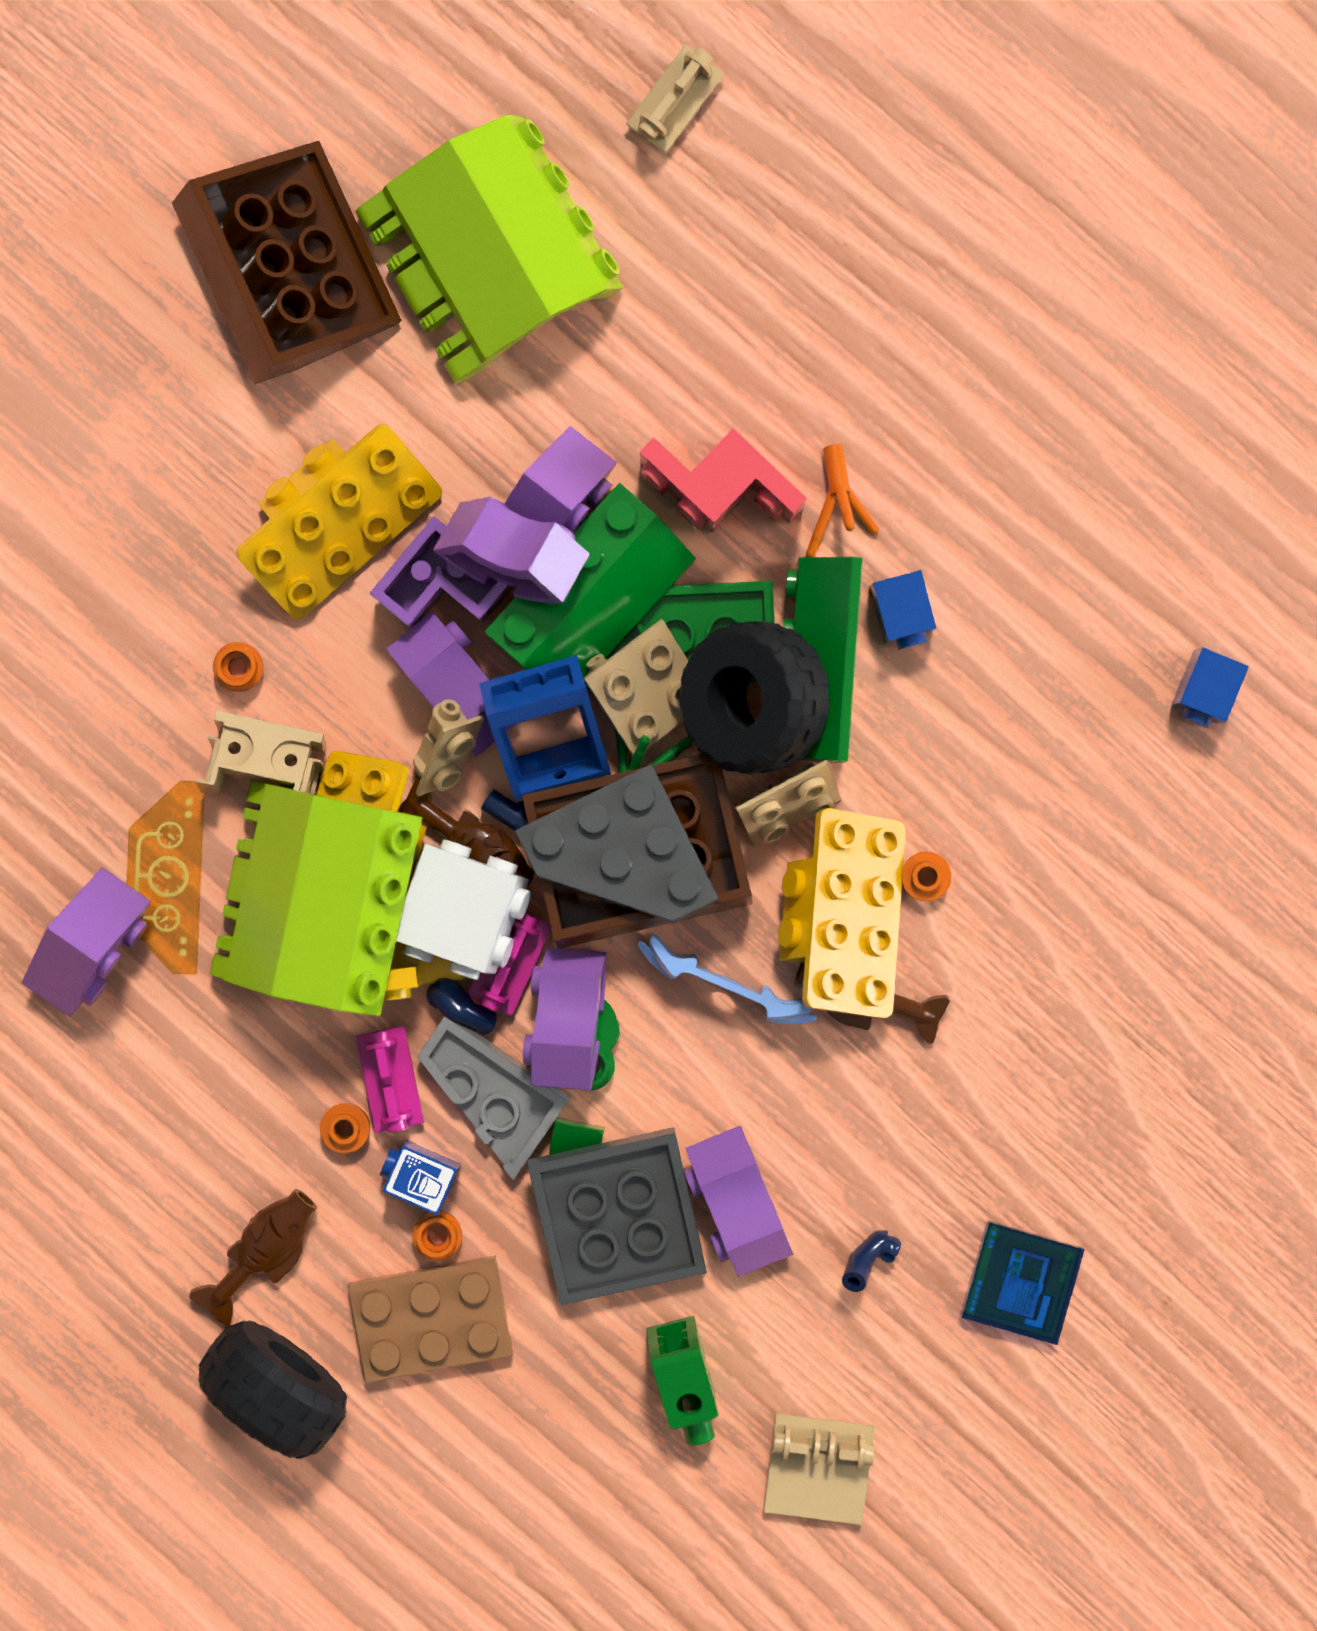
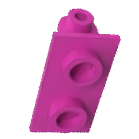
(505, 988)
(390, 1079)

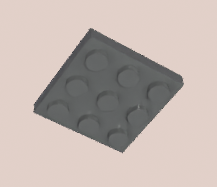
(617, 1216)

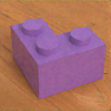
(563, 482)
(423, 576)
(85, 941)

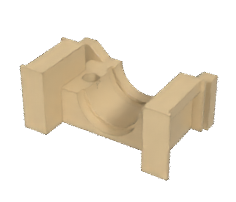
(263, 753)

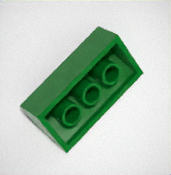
(624, 577)
(827, 618)

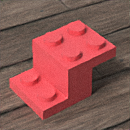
(720, 482)

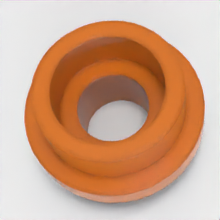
(222, 664)
(910, 873)
(348, 1112)
(432, 1250)

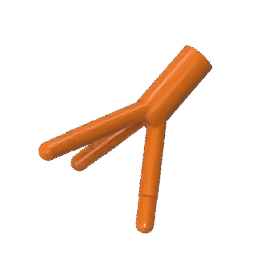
(838, 490)

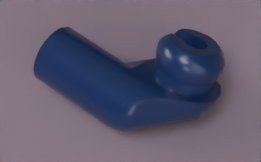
(505, 810)
(457, 1005)
(864, 1256)

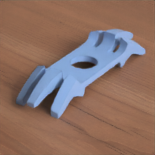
(674, 964)

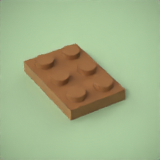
(430, 1319)

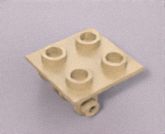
(641, 685)
(773, 812)
(819, 1469)

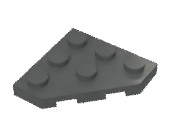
(622, 849)

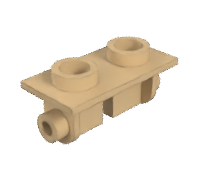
(676, 97)
(445, 747)

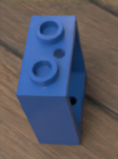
(537, 694)

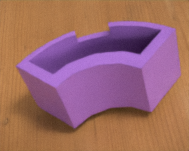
(497, 543)
(442, 670)
(568, 1007)
(738, 1201)

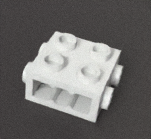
(462, 909)

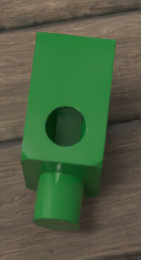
(683, 1378)

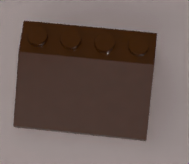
(285, 260)
(704, 809)

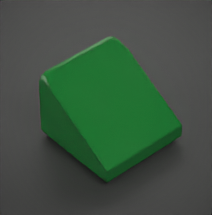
(574, 1135)

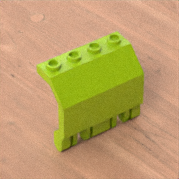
(489, 241)
(317, 899)

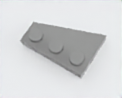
(492, 1092)

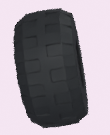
(791, 690)
(272, 1389)

